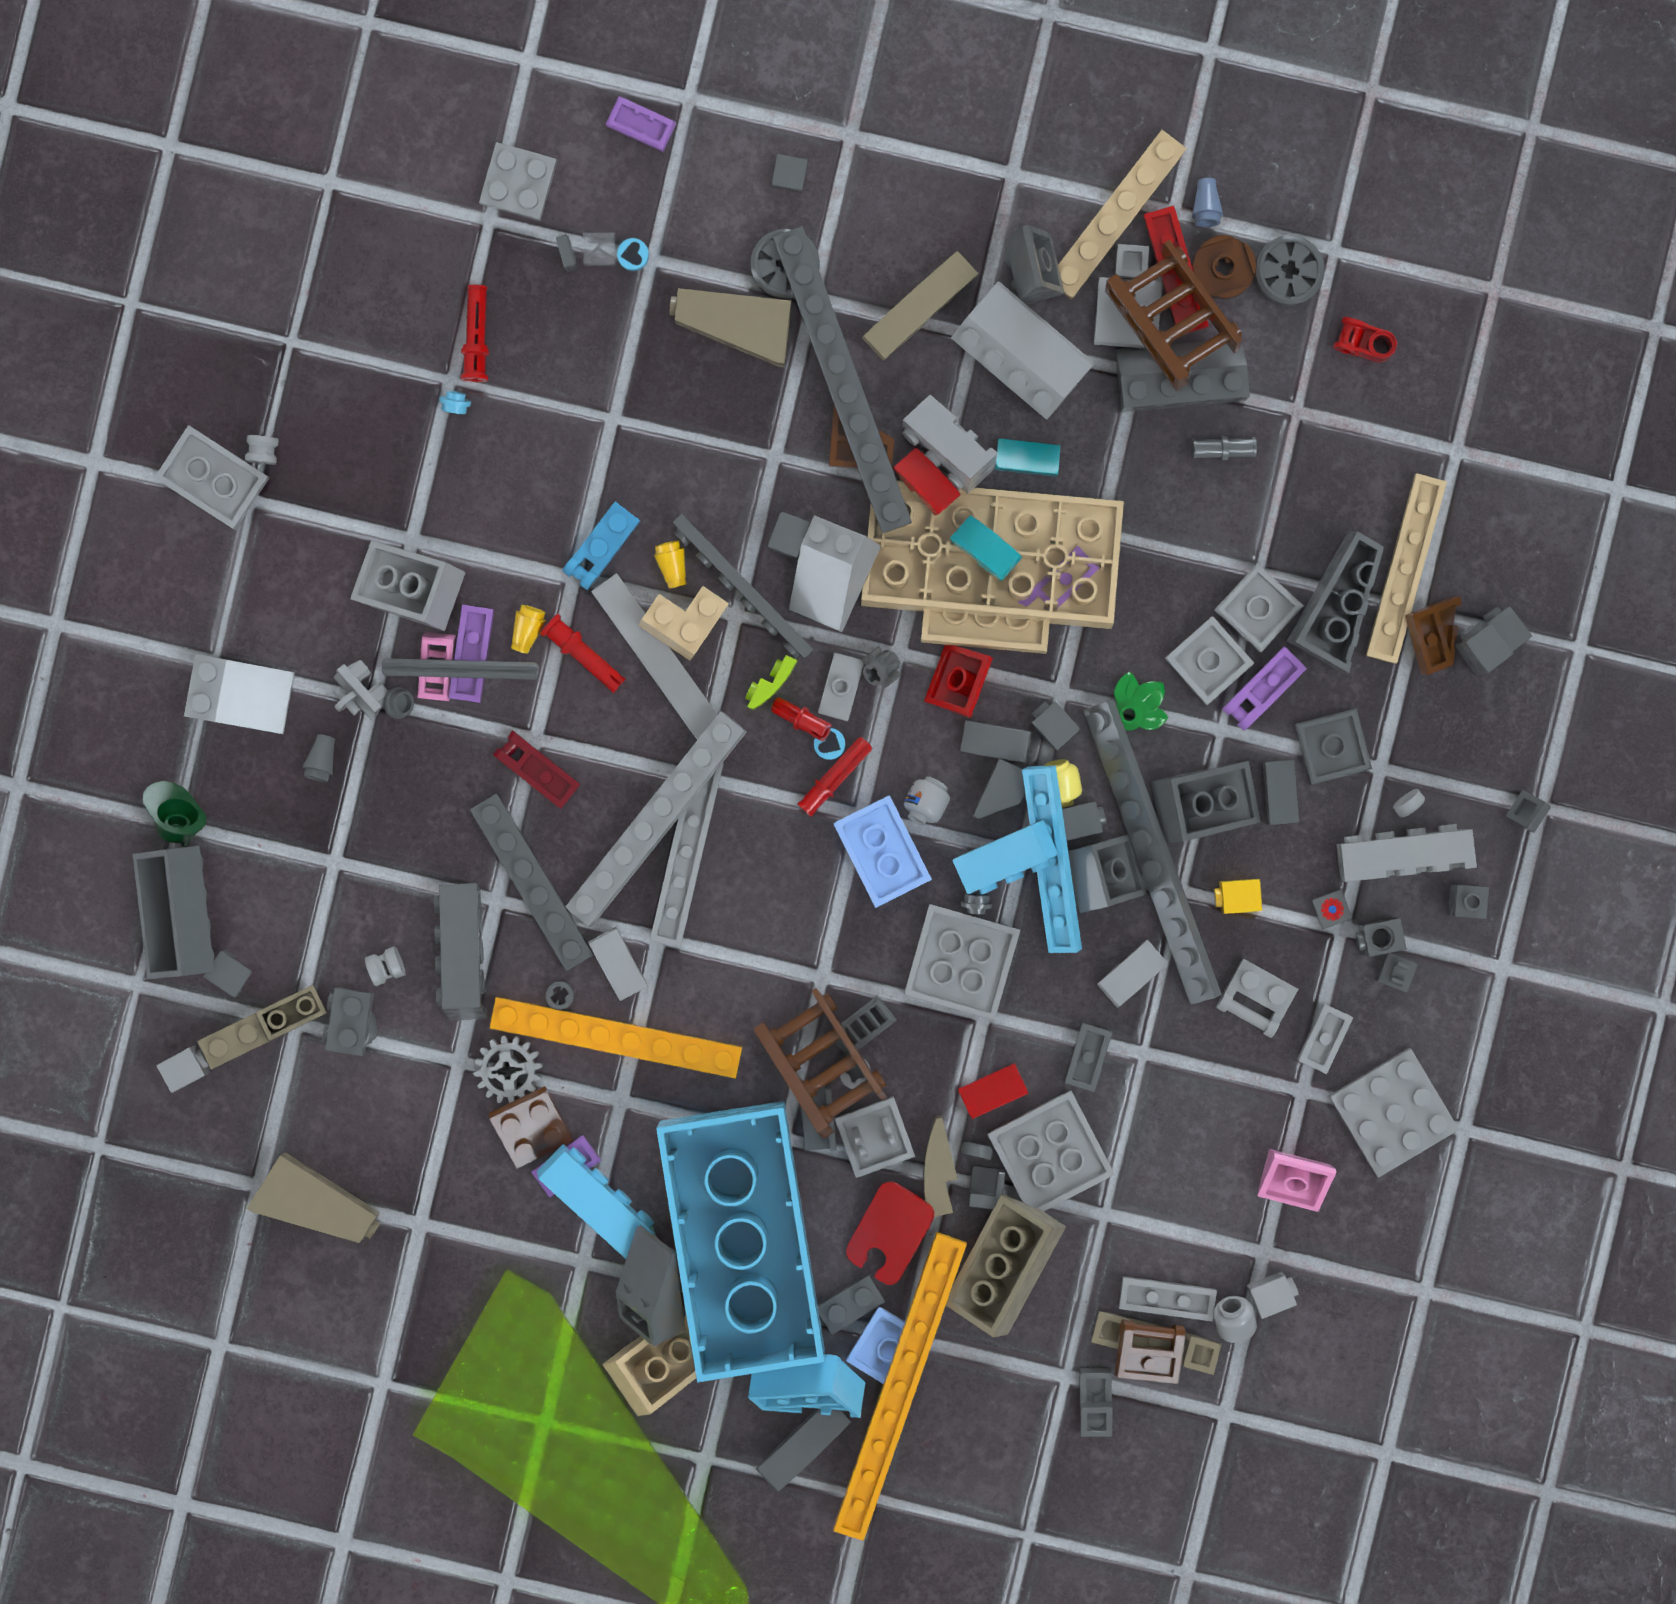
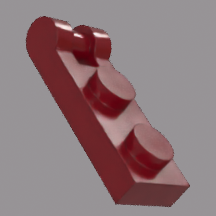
(537, 770)

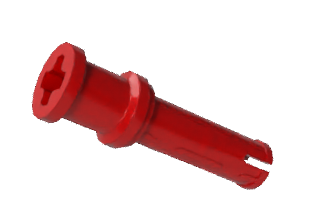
(470, 350)
(571, 643)

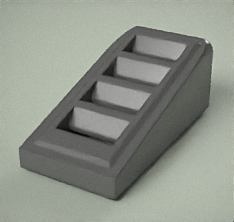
(881, 1007)

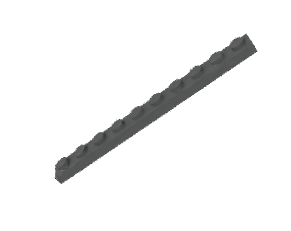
(842, 380)
(1152, 852)

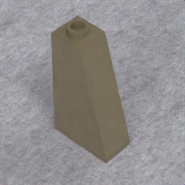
(739, 321)
(310, 1200)

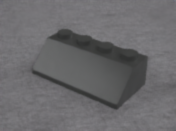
(1213, 380)

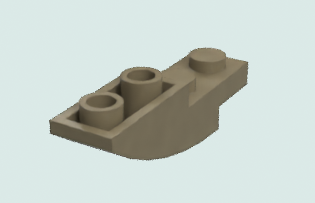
(261, 1027)

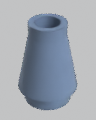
(1207, 205)

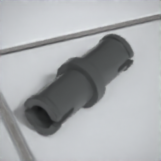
(1223, 447)

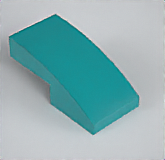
(986, 547)

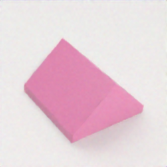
(1295, 1180)

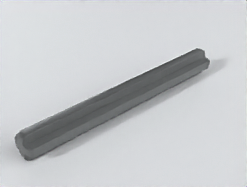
(460, 669)

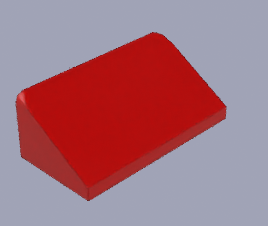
(993, 1091)

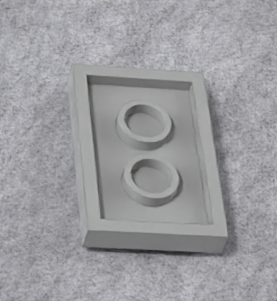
(211, 477)

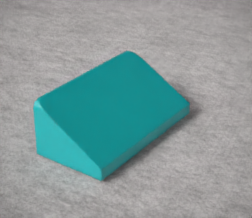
(1027, 457)

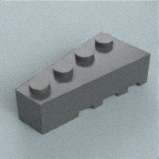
(1337, 606)
(460, 951)

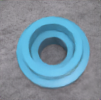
(455, 402)

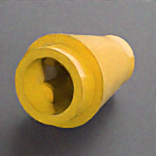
(671, 563)
(526, 628)

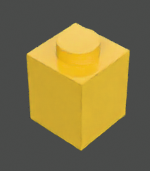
(1238, 896)

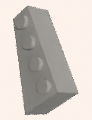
(1406, 854)

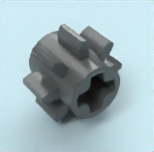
(881, 667)

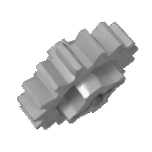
(506, 1055)

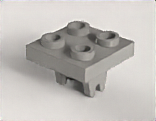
(874, 1137)

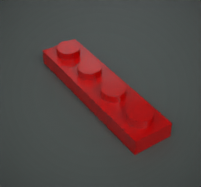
(1161, 227)

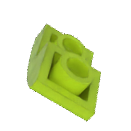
(764, 690)

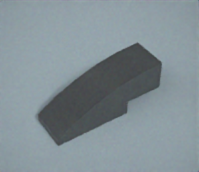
(801, 1447)

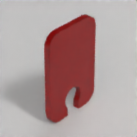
(894, 1224)

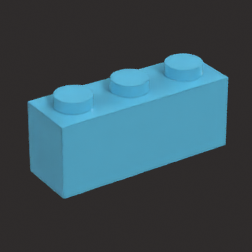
(1006, 858)

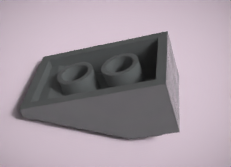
(1205, 802)

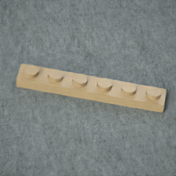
(1119, 212)
(1405, 568)

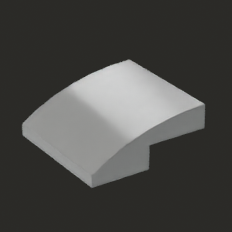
(1111, 326)

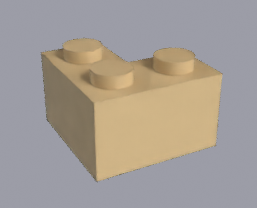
(684, 629)

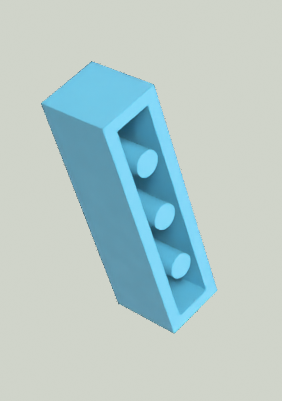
(593, 1199)

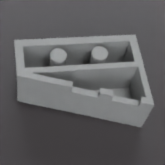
(948, 444)

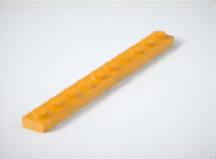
(899, 1386)

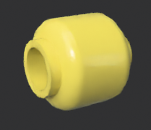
(1068, 781)

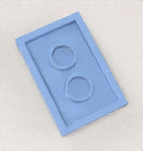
(882, 851)

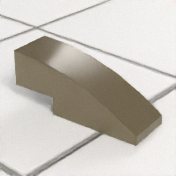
(938, 1169)

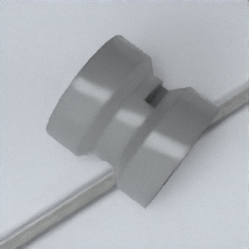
(385, 966)

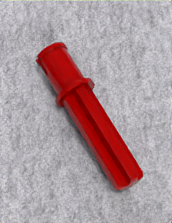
(835, 776)

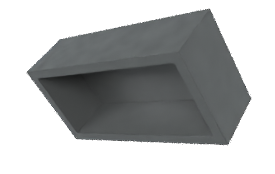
(173, 912)

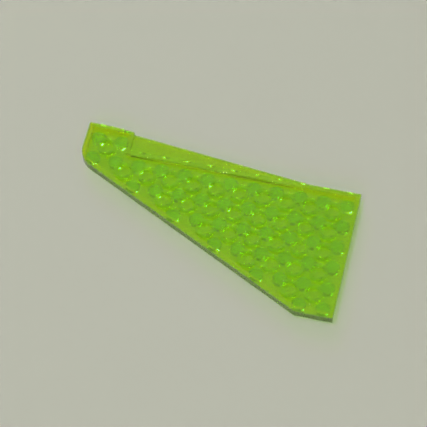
(557, 1439)

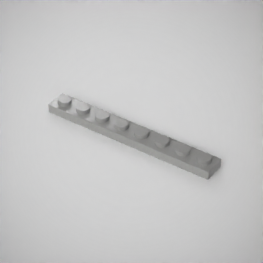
(656, 819)

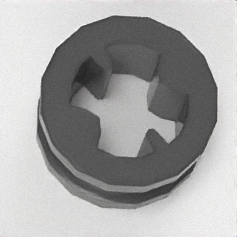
(569, 998)

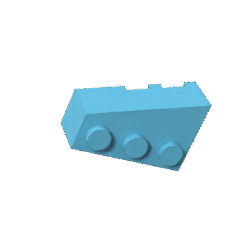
(818, 1385)

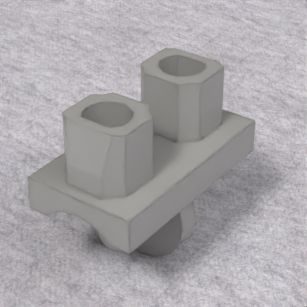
(350, 680)

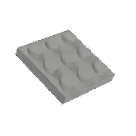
(962, 962)
(1393, 1112)
(1051, 1153)

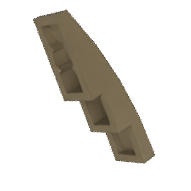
(920, 305)

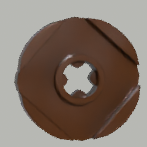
(1232, 252)

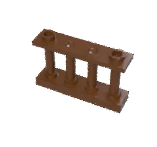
(1159, 342)
(790, 1064)

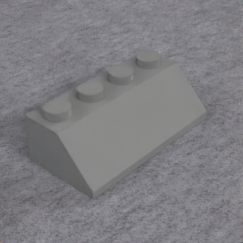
(1022, 350)

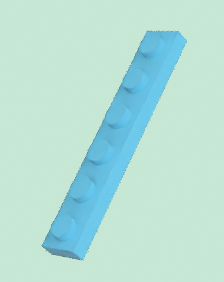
(1055, 880)

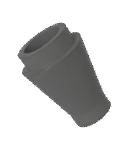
(320, 759)

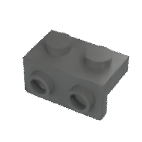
(348, 1021)

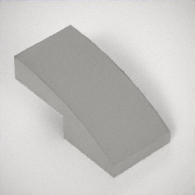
(618, 964)
(1132, 973)

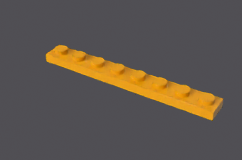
(615, 1037)

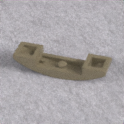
(1198, 1352)

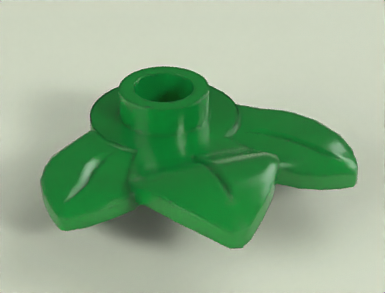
(1142, 701)

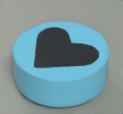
(633, 254)
(832, 746)

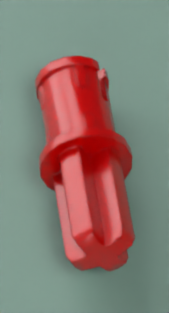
(801, 719)

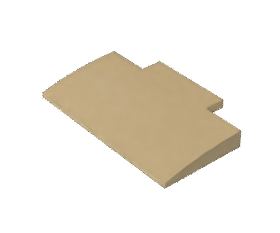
(971, 607)

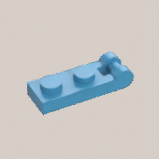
(602, 545)

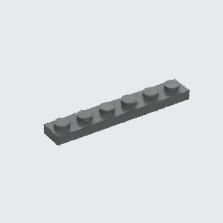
(732, 578)
(531, 882)

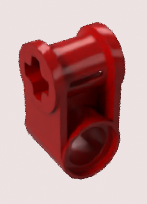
(1362, 340)

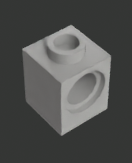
(183, 1068)
(1273, 1294)

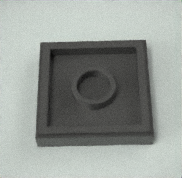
(1333, 746)

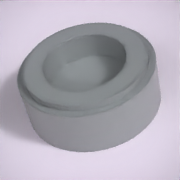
(1409, 803)

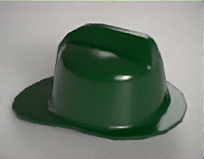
(174, 812)

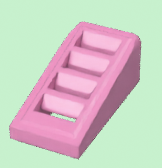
(436, 639)

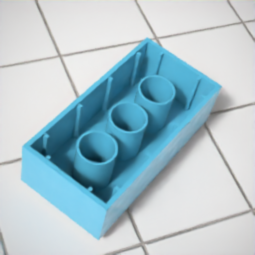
(741, 1241)

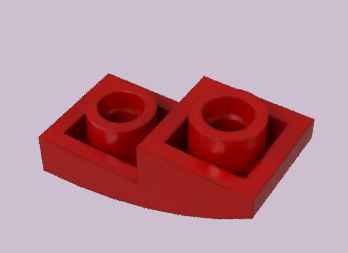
(926, 480)

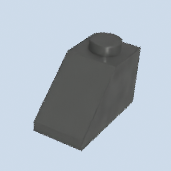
(1002, 790)

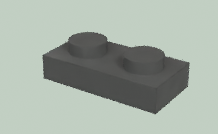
(1088, 1057)
(850, 1304)

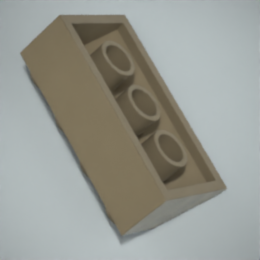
(1004, 1265)

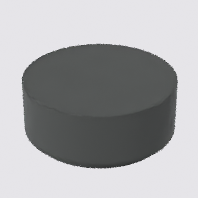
(976, 1150)

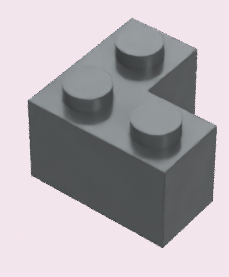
(1493, 641)

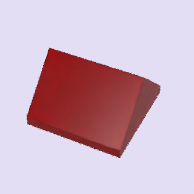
(958, 680)

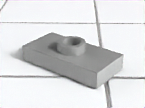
(841, 687)

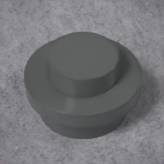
(398, 702)
(976, 903)

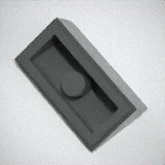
(1280, 792)

